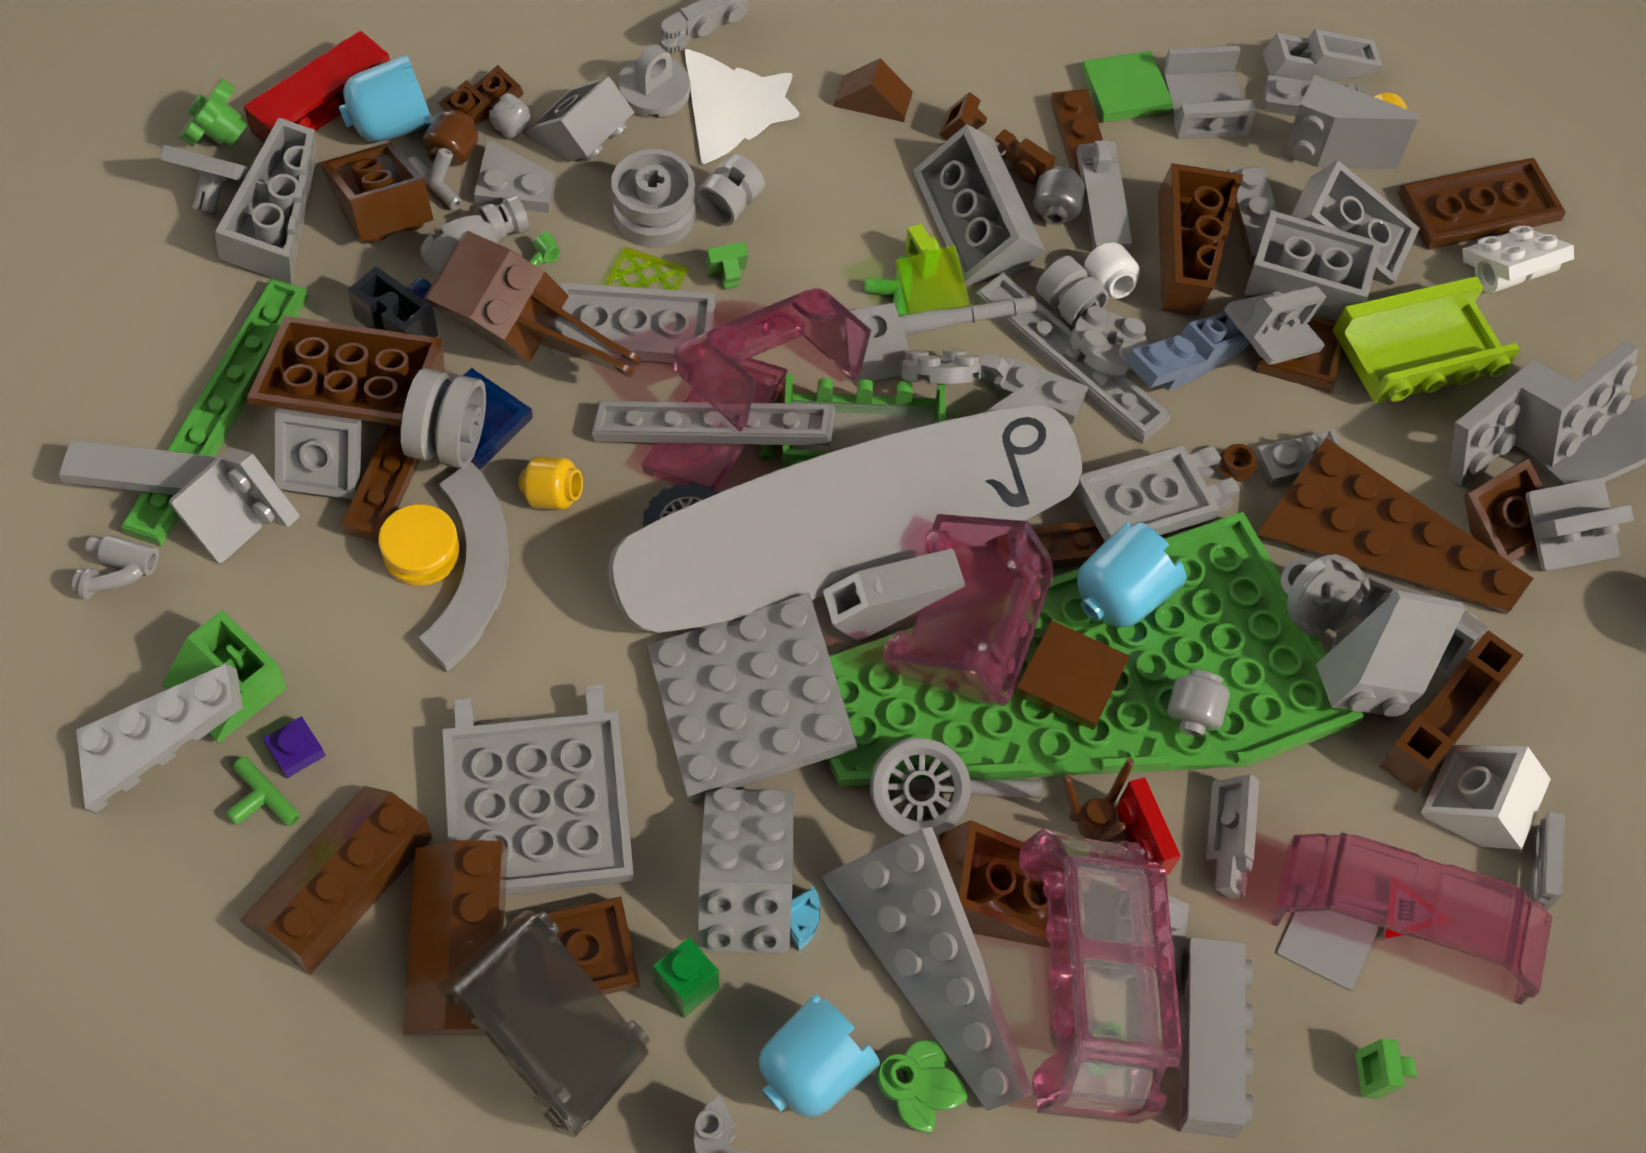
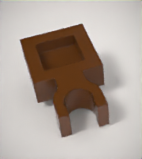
(1028, 158)

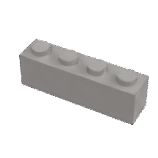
(1215, 1038)

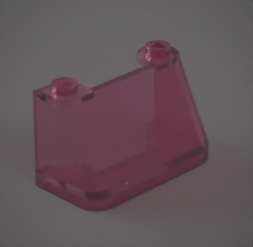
(981, 632)

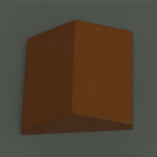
(1500, 511)

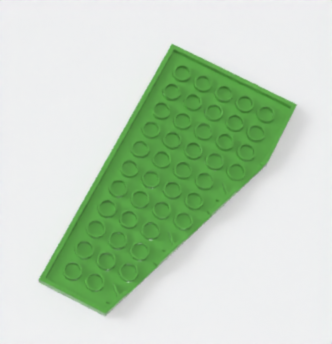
(1221, 621)

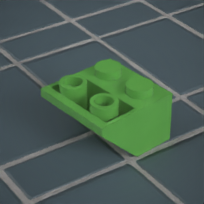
(221, 643)

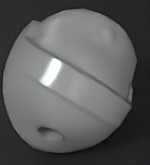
(509, 116)

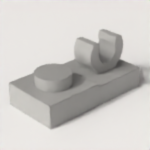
(1286, 459)

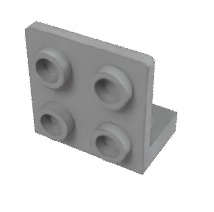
(231, 503)

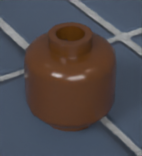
(451, 131)

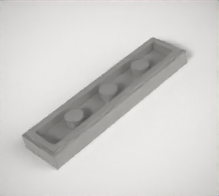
(130, 467)

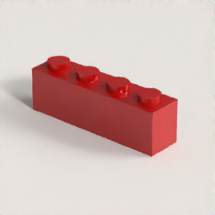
(316, 90)

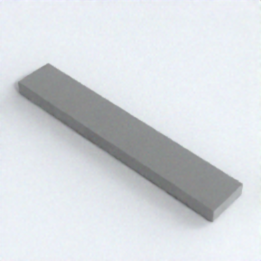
(1051, 341)
(704, 424)

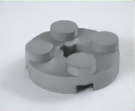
(1097, 329)
(951, 368)

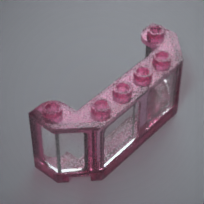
(1108, 978)

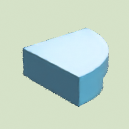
(804, 917)

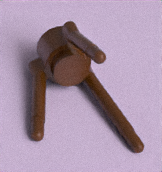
(1098, 815)

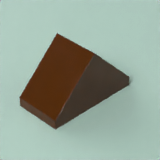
(874, 91)

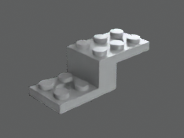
(1542, 413)

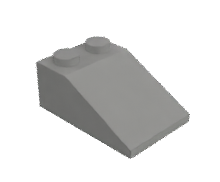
(1348, 128)
(1347, 203)
(1390, 654)

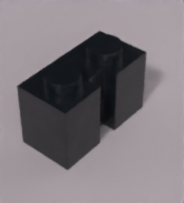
(388, 305)

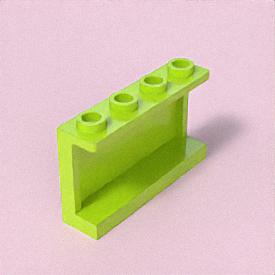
(1422, 341)

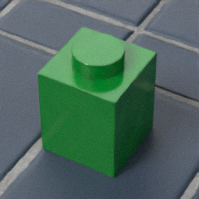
(686, 977)

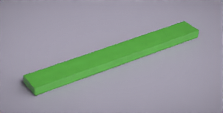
(219, 402)

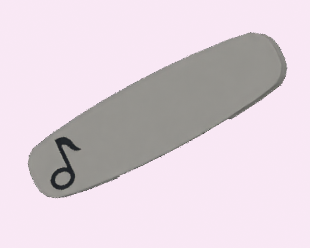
(839, 516)

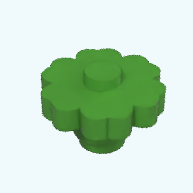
(214, 117)

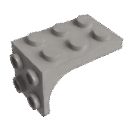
(746, 871)

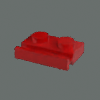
(1146, 824)

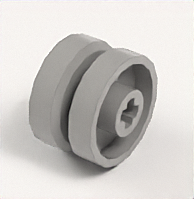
(653, 198)
(443, 418)

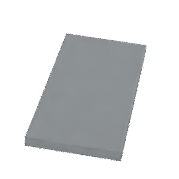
(1609, 453)

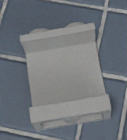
(1206, 93)

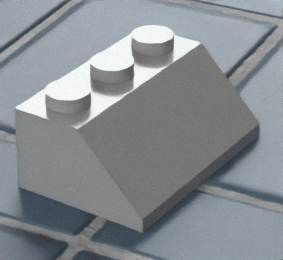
(1310, 255)

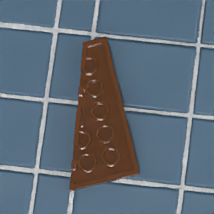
(1361, 515)

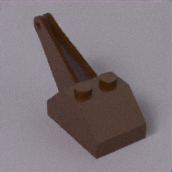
(514, 304)

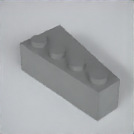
(270, 206)

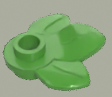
(928, 1086)

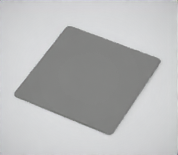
(1329, 945)

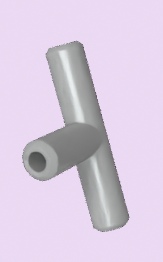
(435, 176)

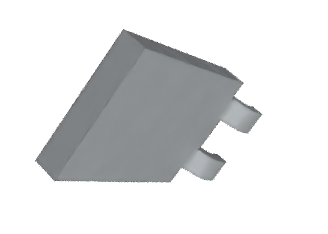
(1158, 490)

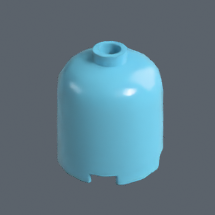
(385, 101)
(1128, 576)
(813, 1060)

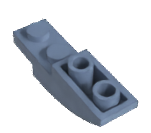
(1190, 355)

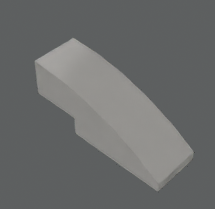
(1321, 54)

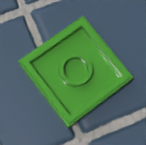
(1127, 86)

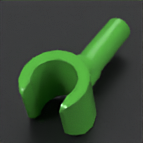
(546, 249)

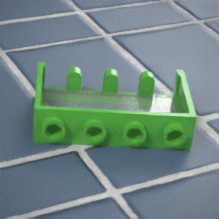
(864, 415)

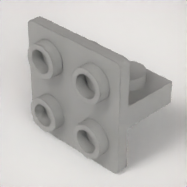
(1279, 323)
(1575, 524)

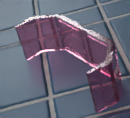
(1418, 900)

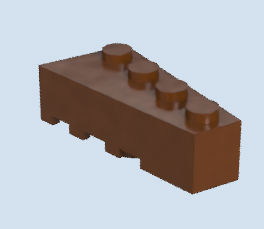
(1193, 226)

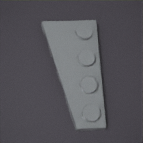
(151, 731)

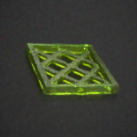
(631, 254)

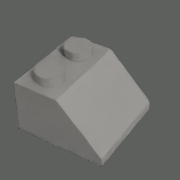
(582, 120)

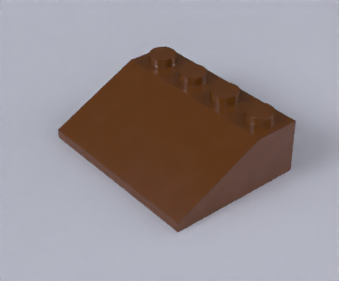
(343, 369)

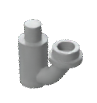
(132, 558)

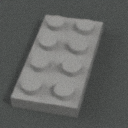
(638, 318)

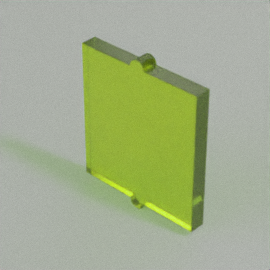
(932, 281)

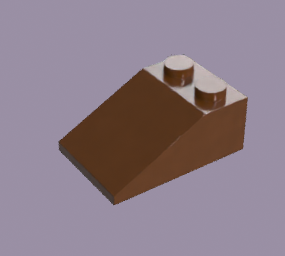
(378, 192)
(994, 886)

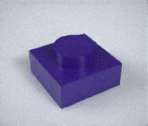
(294, 747)

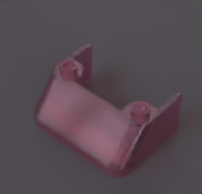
(712, 358)

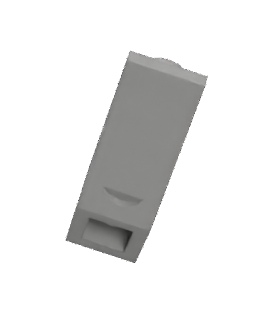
(891, 592)

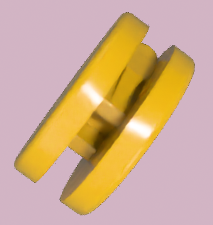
(419, 545)

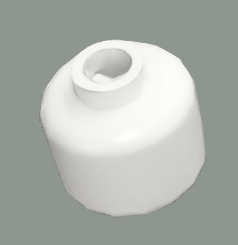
(1113, 269)

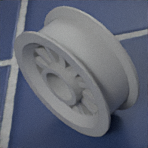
(959, 789)

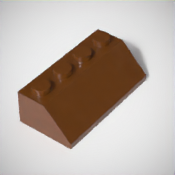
(338, 877)
(453, 915)

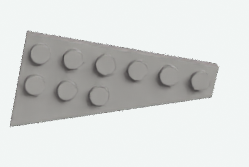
(921, 935)

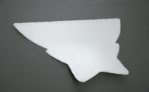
(733, 103)

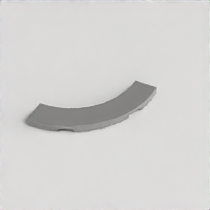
(483, 572)

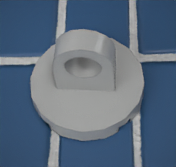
(655, 83)
(1322, 592)

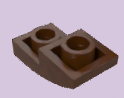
(482, 96)

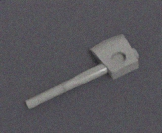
(888, 330)

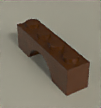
(1451, 711)

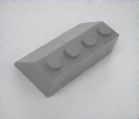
(978, 207)

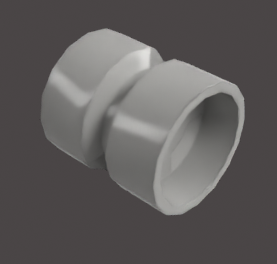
(729, 189)
(1070, 290)

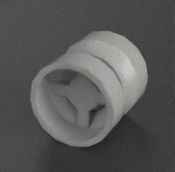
(506, 217)

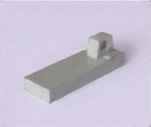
(1104, 194)

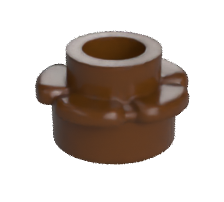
(1240, 455)

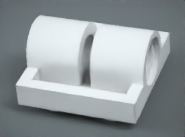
(1516, 257)

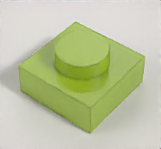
(919, 239)

